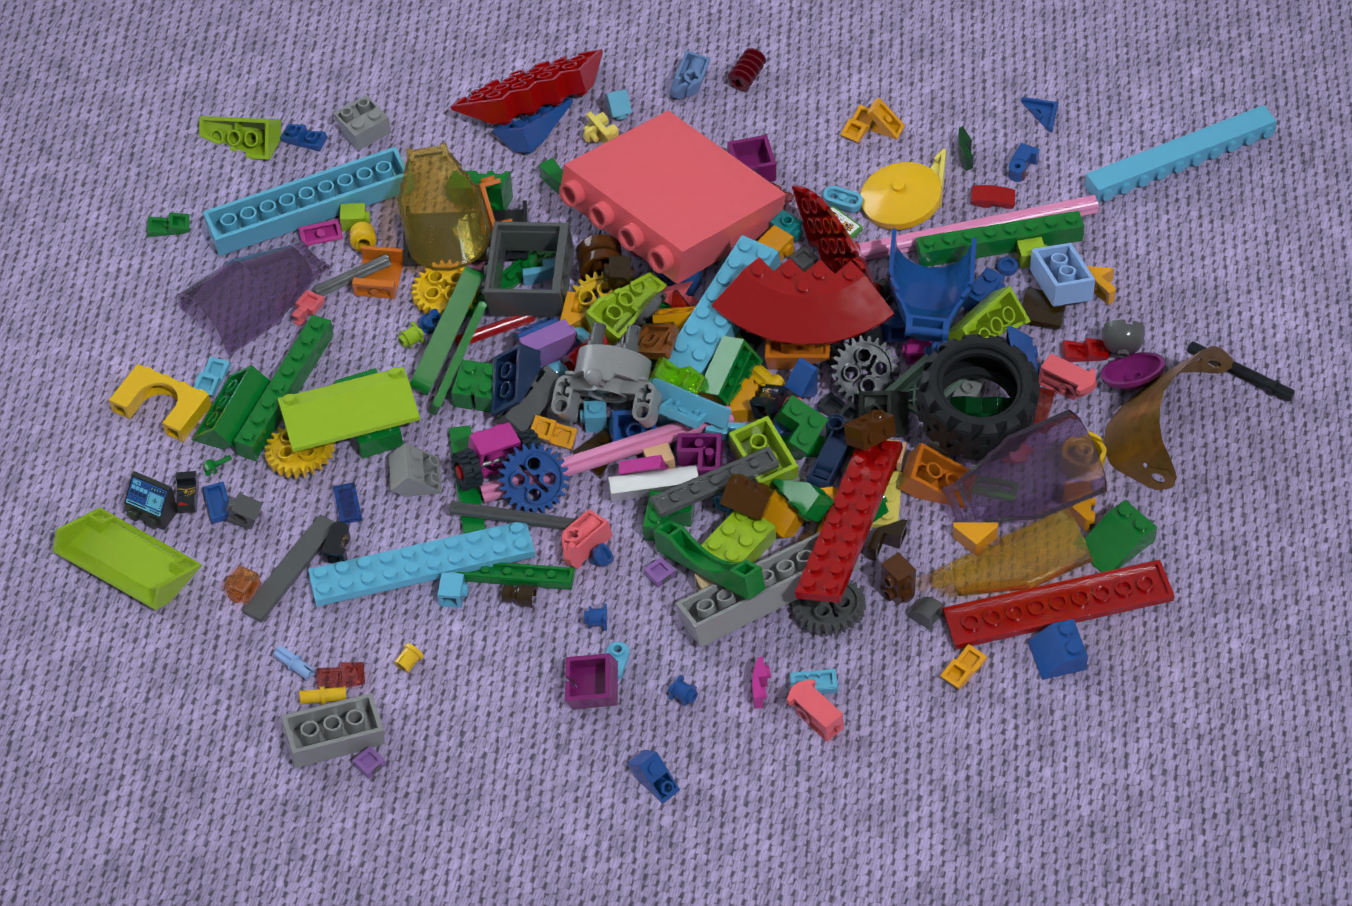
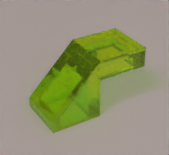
(685, 377)

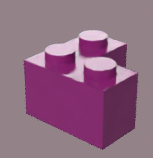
(700, 450)

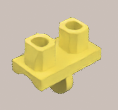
(596, 128)

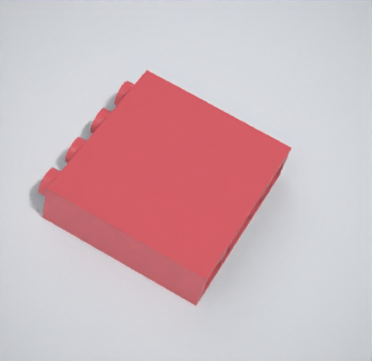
(670, 195)

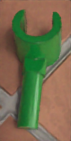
(211, 465)

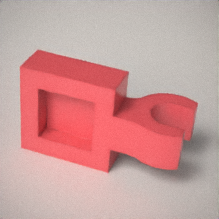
(307, 304)

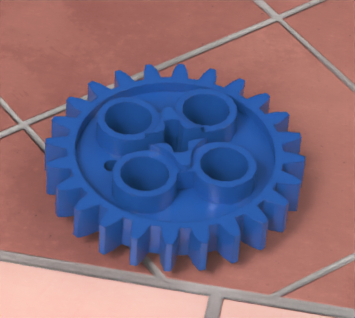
(547, 463)

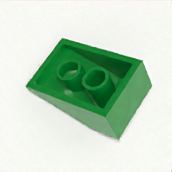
(1119, 537)

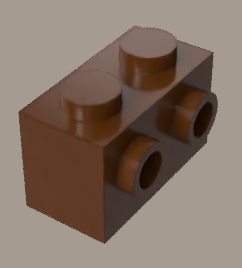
(870, 429)
(747, 496)
(898, 579)

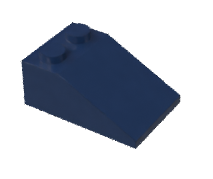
(513, 376)

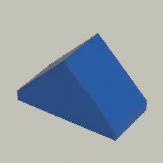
(803, 379)

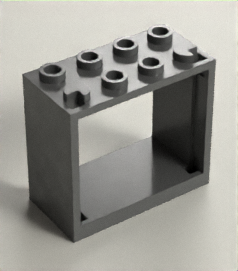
(528, 237)

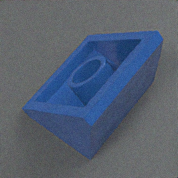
(624, 425)

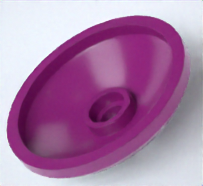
(1134, 371)

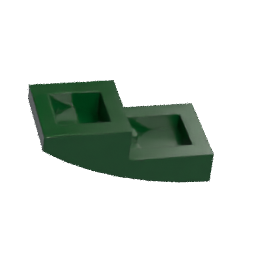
(964, 149)

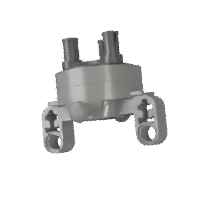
(611, 376)

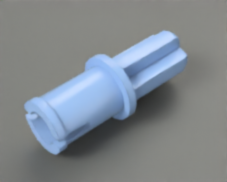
(294, 662)

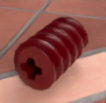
(746, 69)

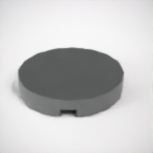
(650, 309)

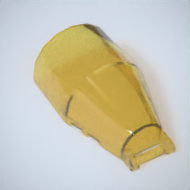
(441, 210)
(1021, 559)

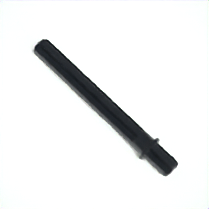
(1250, 375)

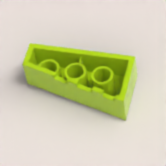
(992, 316)

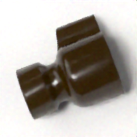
(521, 595)

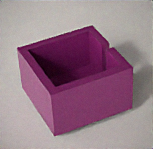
(755, 154)
(595, 681)

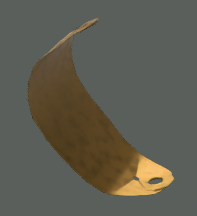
(1135, 430)

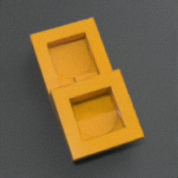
(858, 125)
(554, 433)
(964, 667)

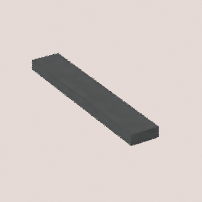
(712, 482)
(288, 570)

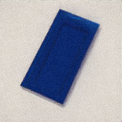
(347, 503)

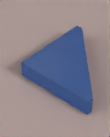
(1042, 110)

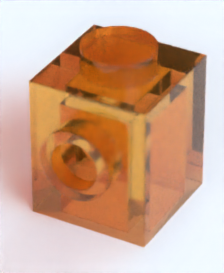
(242, 584)

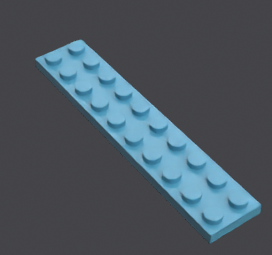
(420, 563)

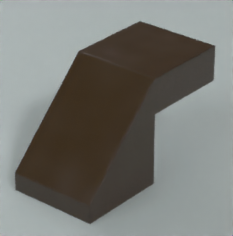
(890, 535)

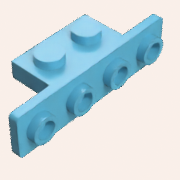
(689, 407)

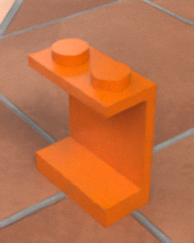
(487, 181)
(383, 282)

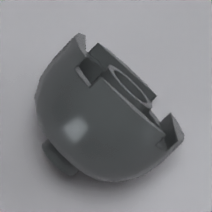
(1122, 337)

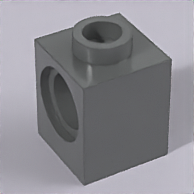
(243, 511)

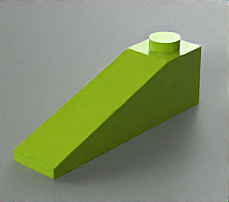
(251, 135)
(624, 306)

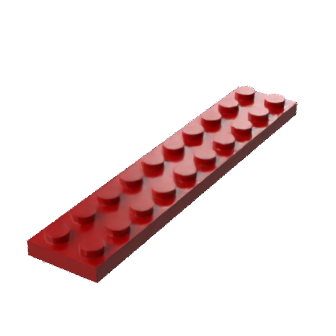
(848, 523)
(1074, 599)

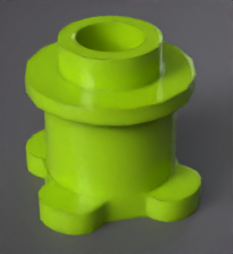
(411, 336)

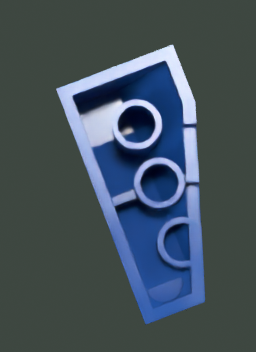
(533, 129)

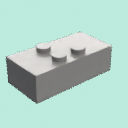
(332, 730)

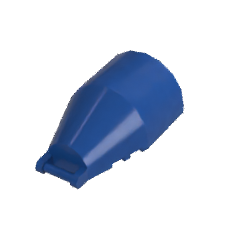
(929, 295)

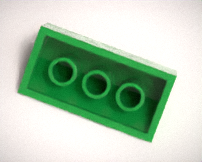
(231, 408)

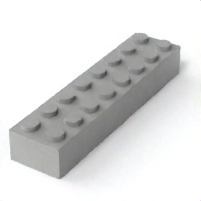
(720, 611)

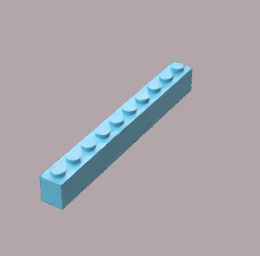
(1180, 153)

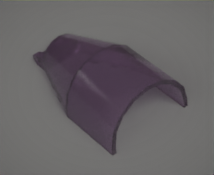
(254, 292)
(1032, 474)

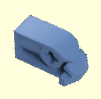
(689, 75)

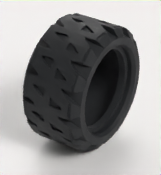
(979, 358)

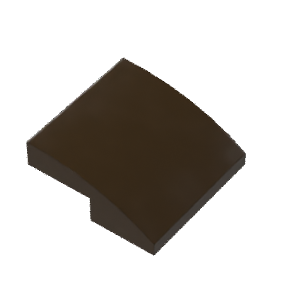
(1041, 310)

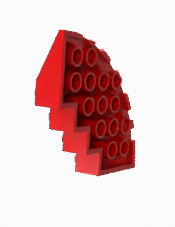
(531, 90)
(829, 234)
(803, 305)

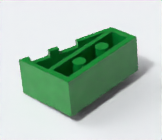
(498, 194)
(728, 370)

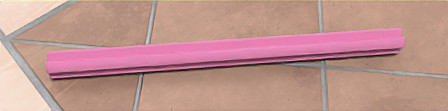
(907, 242)
(602, 455)

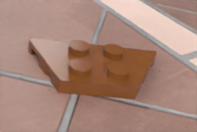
(657, 340)

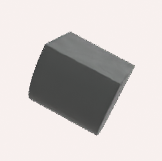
(926, 612)

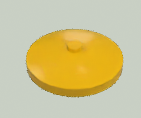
(901, 195)

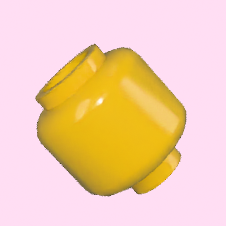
(362, 235)

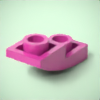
(759, 682)

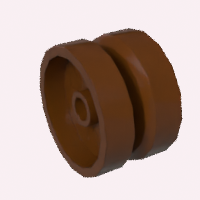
(594, 252)

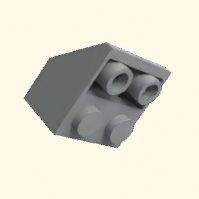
(362, 122)
(414, 472)

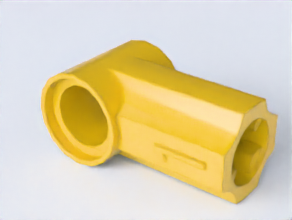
(763, 377)

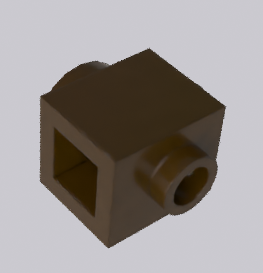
(618, 272)

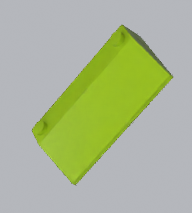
(348, 409)
(124, 557)

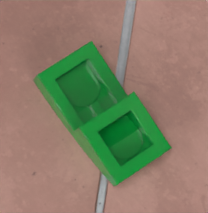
(173, 225)

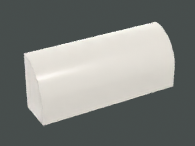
(640, 484)

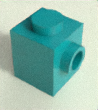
(789, 224)

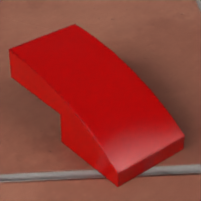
(990, 195)
(1089, 350)

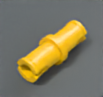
(322, 695)

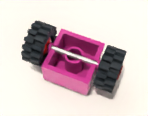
(486, 452)

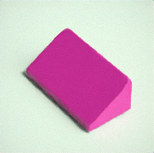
(321, 232)
(640, 465)

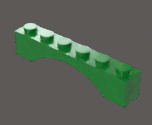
(739, 577)

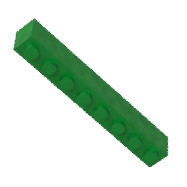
(998, 238)
(287, 380)

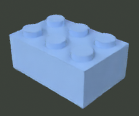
(1062, 274)

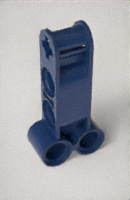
(832, 454)

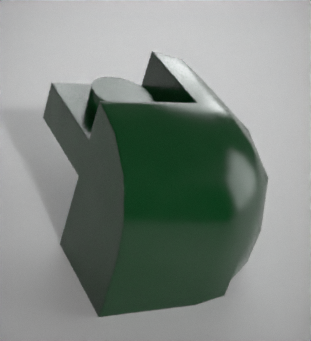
(981, 406)

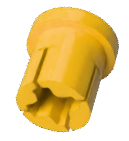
(408, 657)

